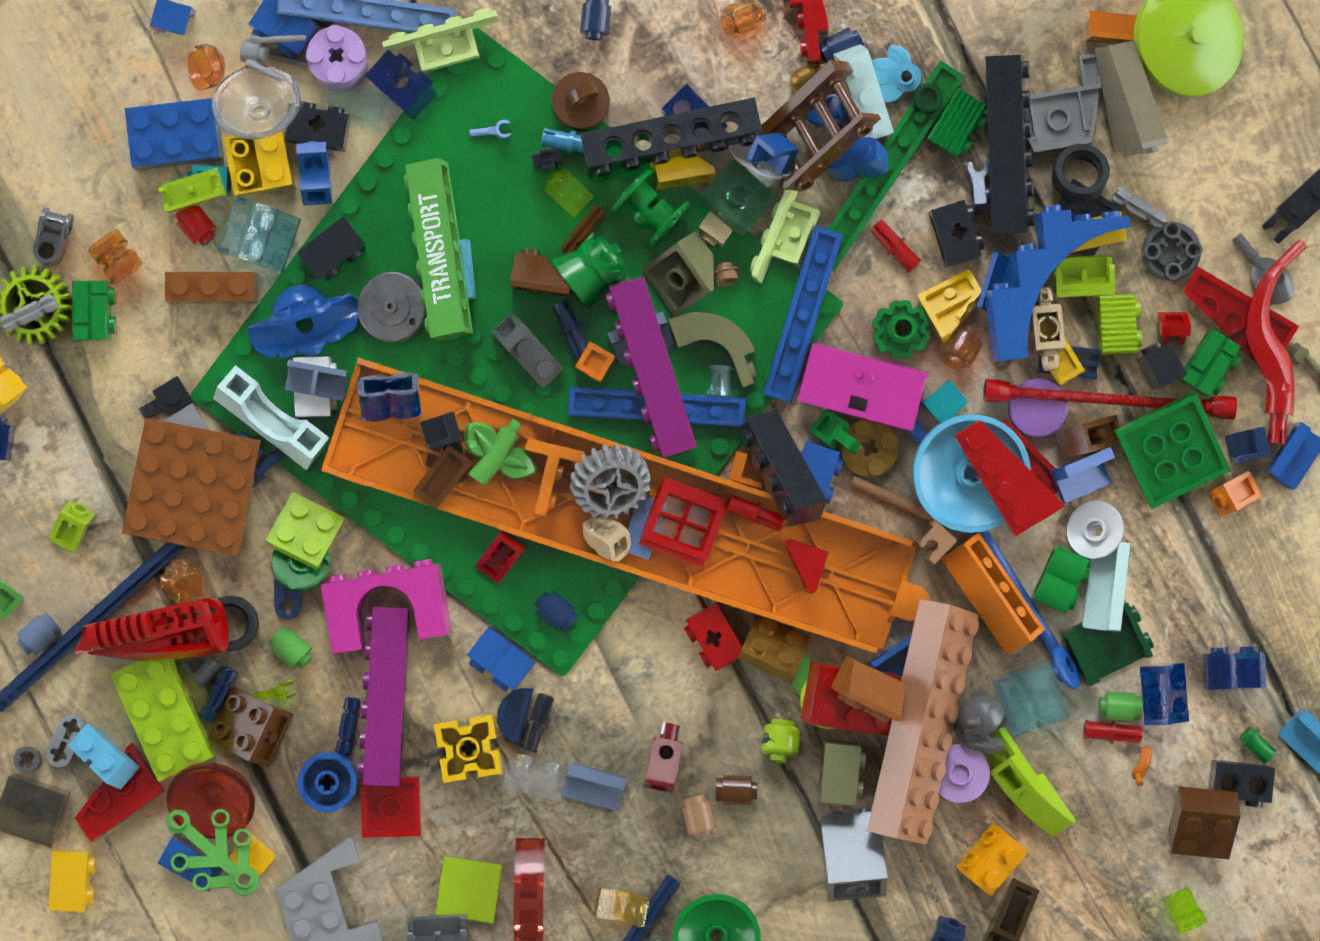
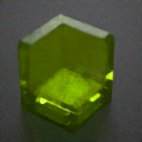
(1184, 910)

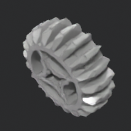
(603, 474)

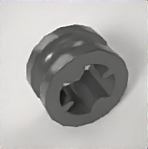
(18, 758)

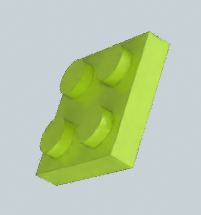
(304, 530)

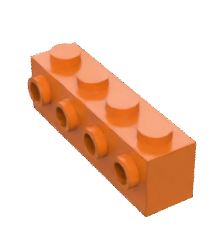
(993, 593)

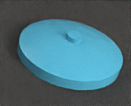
(948, 482)

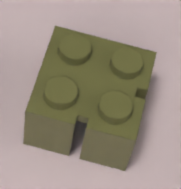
(840, 775)

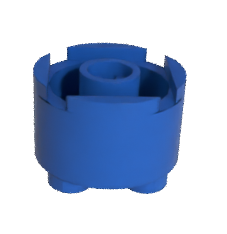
(316, 793)

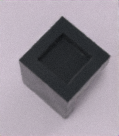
(440, 430)

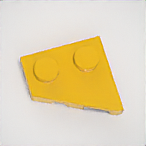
(950, 303)

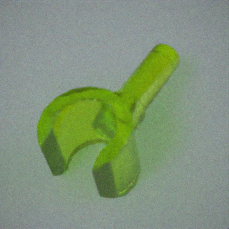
(278, 692)

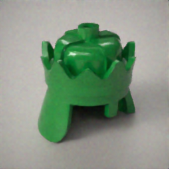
(591, 268)

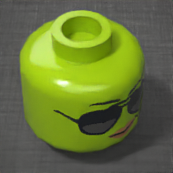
(780, 740)

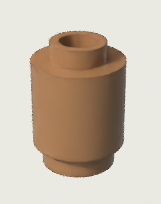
(698, 816)

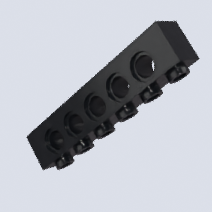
(683, 124)

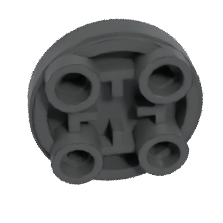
(1171, 251)

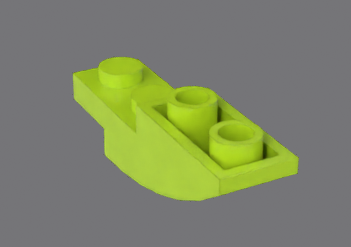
(1026, 789)

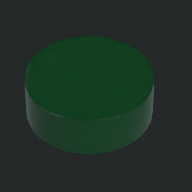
(927, 97)

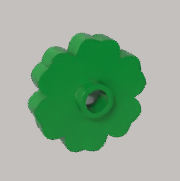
(901, 314)

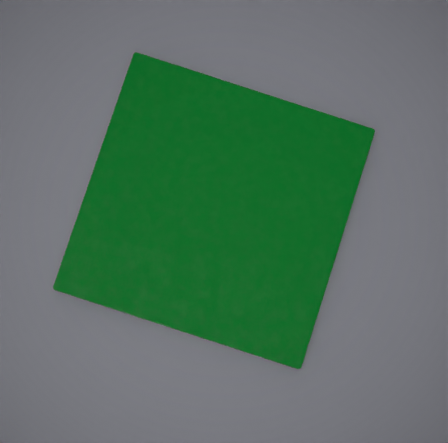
(501, 212)

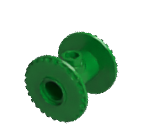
(649, 208)

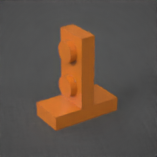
(552, 471)

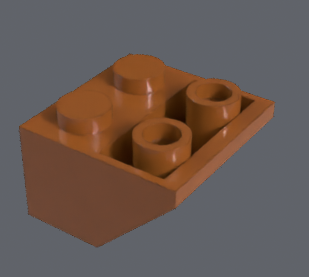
(866, 686)

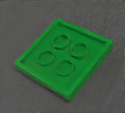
(1172, 450)

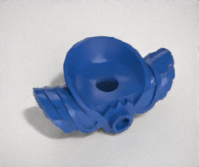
(330, 318)

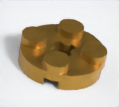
(886, 445)

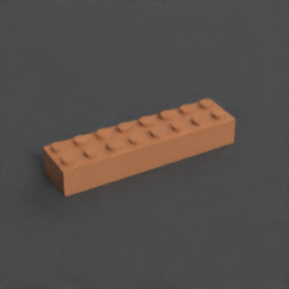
(923, 736)

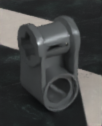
(52, 235)

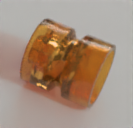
(113, 254)

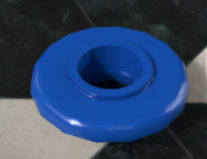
(1065, 667)

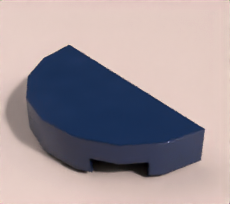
(513, 713)

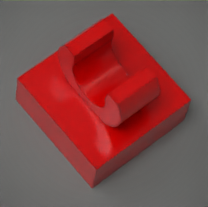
(1174, 325)

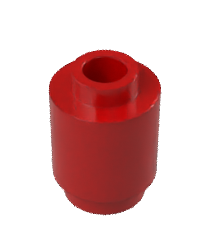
(196, 225)

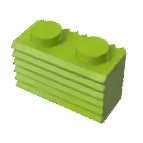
(1118, 324)

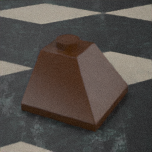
(537, 275)

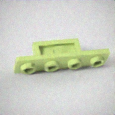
(445, 43)
(787, 234)

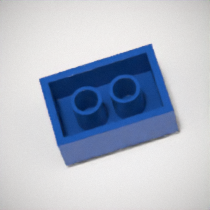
(173, 134)

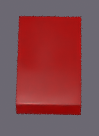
(500, 556)
(808, 562)

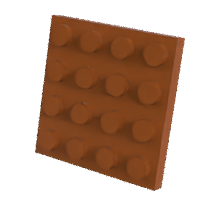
(192, 487)

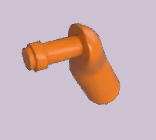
(1143, 765)

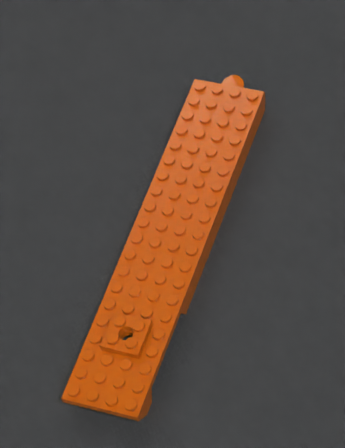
(748, 563)

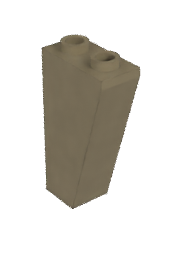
(1129, 100)

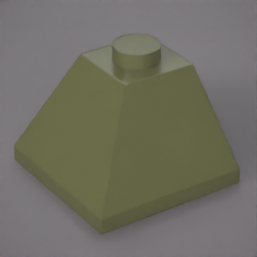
(682, 273)

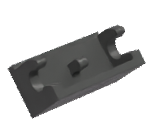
(438, 928)

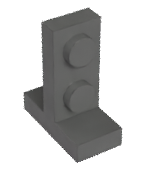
(527, 350)

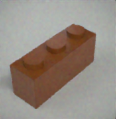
(211, 287)

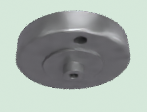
(392, 307)

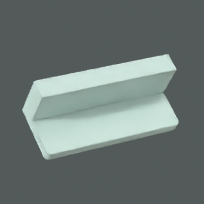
(1106, 590)

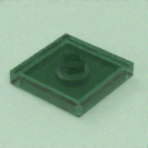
(737, 198)

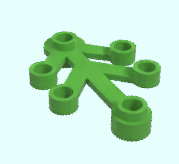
(216, 856)

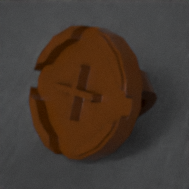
(580, 101)

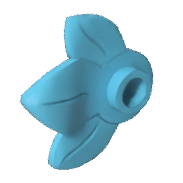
(890, 73)

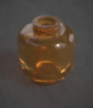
(742, 19)
(961, 348)

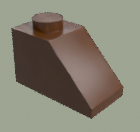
(1087, 437)

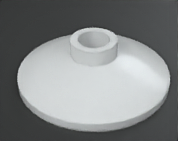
(1086, 520)

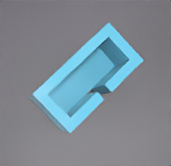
(103, 756)

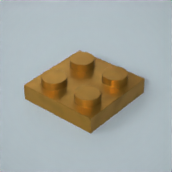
(774, 648)

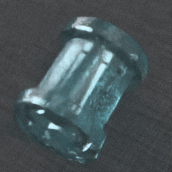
(720, 380)

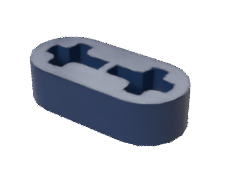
(280, 597)

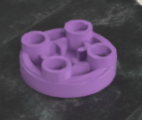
(1037, 416)

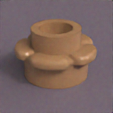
(726, 274)

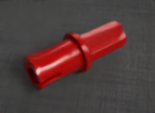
(895, 245)
(755, 513)
(1112, 732)

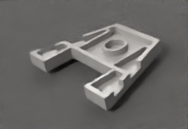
(1066, 115)
(313, 904)

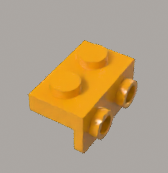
(992, 859)

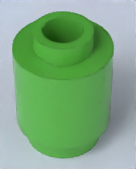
(291, 648)
(1120, 706)

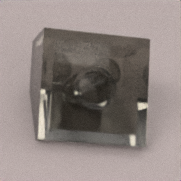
(32, 809)

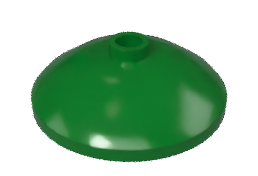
(716, 913)

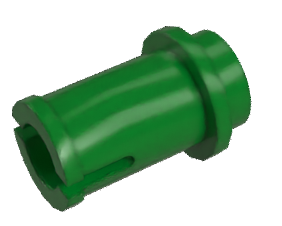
(1257, 744)

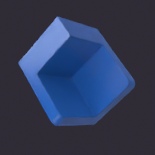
(171, 17)
(775, 151)

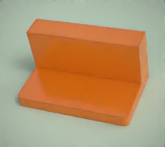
(1110, 27)

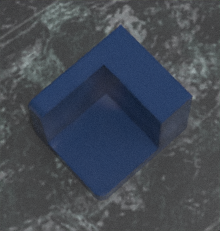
(1248, 445)

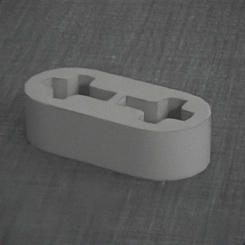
(60, 736)

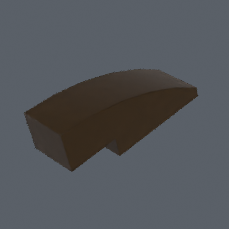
(1012, 912)

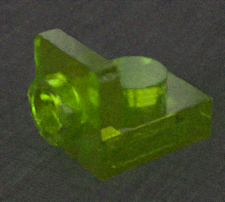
(567, 192)

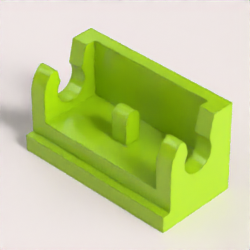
(192, 190)
(1084, 276)

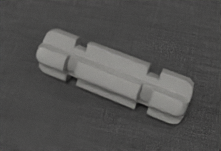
(1139, 207)
(29, 313)

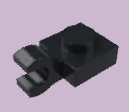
(547, 160)
(170, 398)

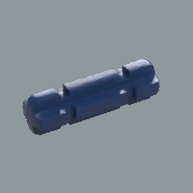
(218, 694)
(347, 725)

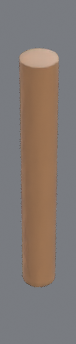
(889, 497)

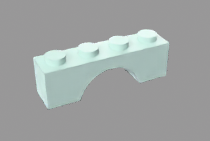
(292, 436)

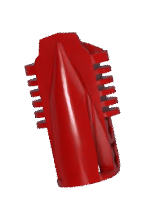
(160, 633)

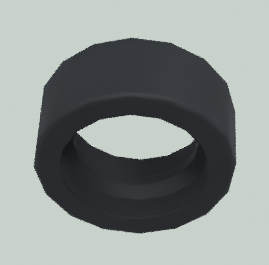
(1089, 154)
(252, 621)

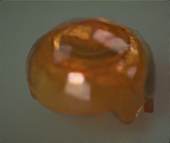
(206, 67)

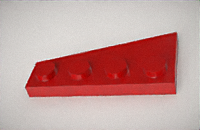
(1229, 309)
(1010, 484)

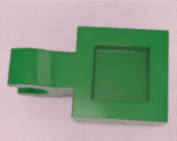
(832, 430)

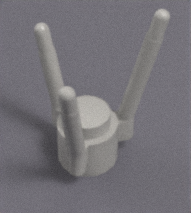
(254, 53)

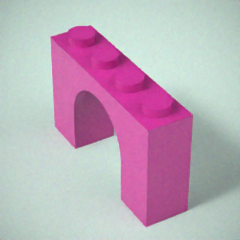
(345, 599)

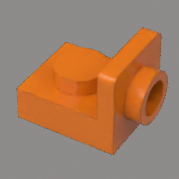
(1235, 493)

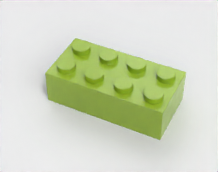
(163, 716)

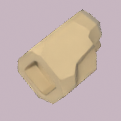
(607, 537)

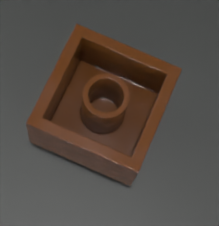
(1204, 822)

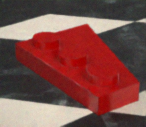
(112, 806)

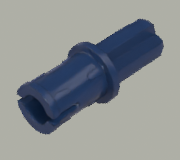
(570, 327)

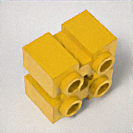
(483, 758)

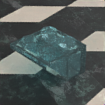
(259, 234)
(1031, 697)

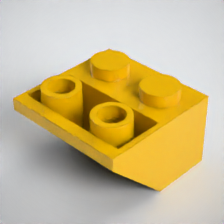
(259, 164)

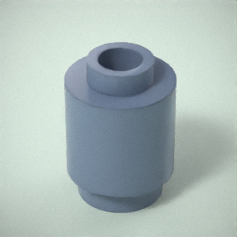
(37, 634)

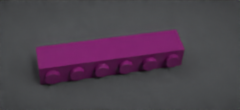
(652, 366)
(386, 696)

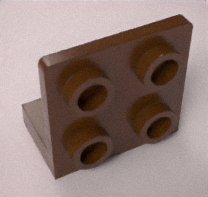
(250, 727)

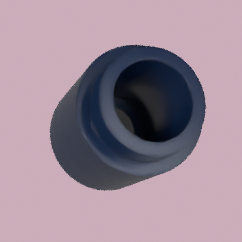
(595, 19)
(838, 42)
(556, 611)

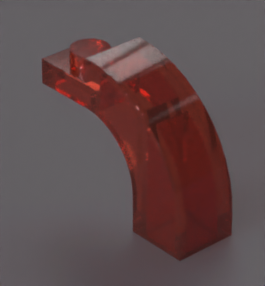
(529, 889)

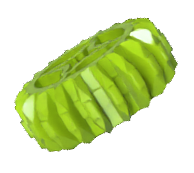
(24, 293)

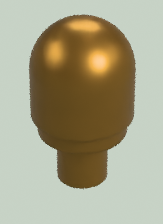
(804, 74)

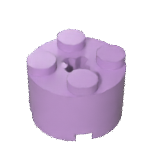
(337, 42)

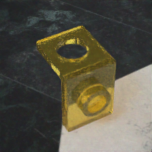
(621, 906)

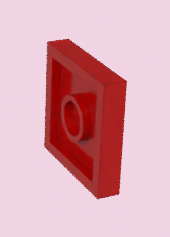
(391, 809)

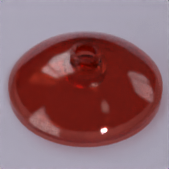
(192, 793)

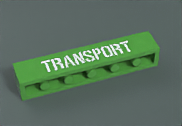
(438, 250)

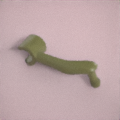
(1298, 353)

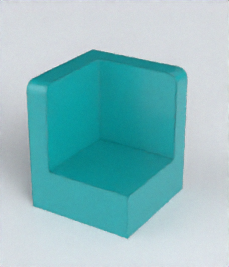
(944, 401)

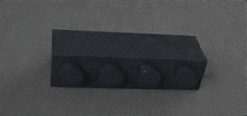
(782, 468)

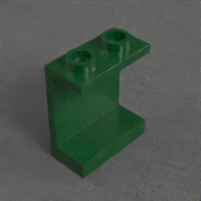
(1105, 652)

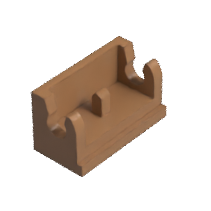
(939, 541)

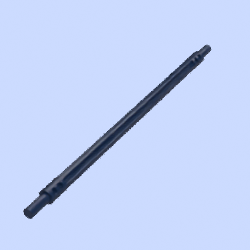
(107, 607)

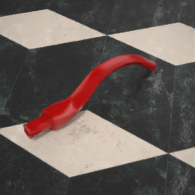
(1269, 352)

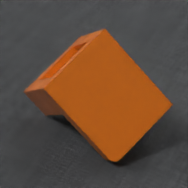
(595, 362)
(744, 471)

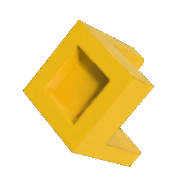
(259, 855)

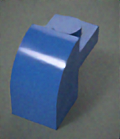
(314, 173)

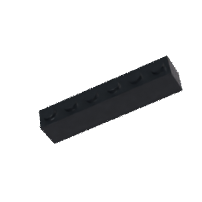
(1008, 144)

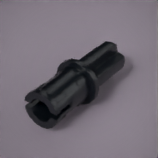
(537, 722)

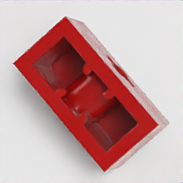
(728, 646)

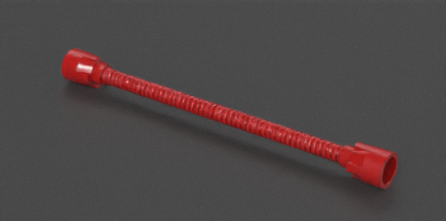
(1002, 391)

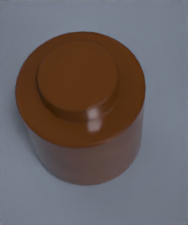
(736, 790)

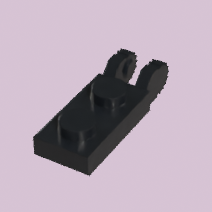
(1297, 207)

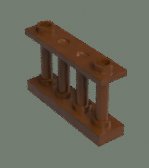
(813, 96)

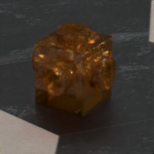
(184, 570)

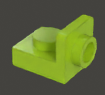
(71, 526)

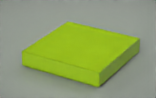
(469, 888)

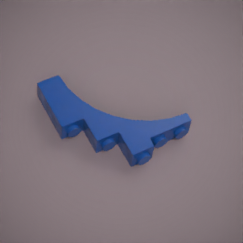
(1011, 308)

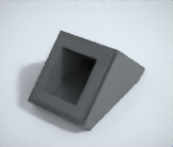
(201, 669)

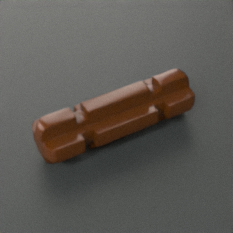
(584, 229)

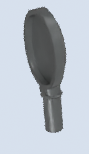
(1284, 286)

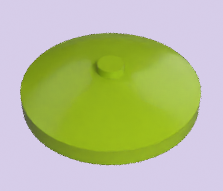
(1189, 44)

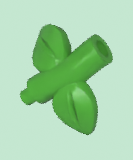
(498, 452)

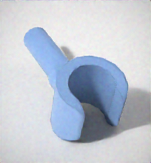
(493, 130)

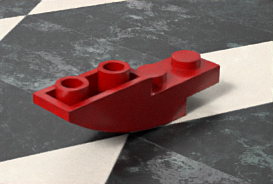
(814, 22)

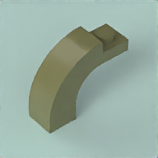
(716, 329)

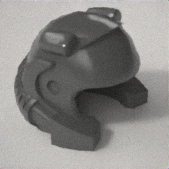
(977, 719)

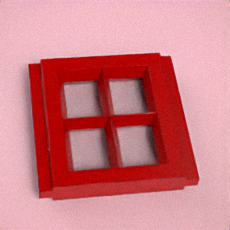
(683, 521)

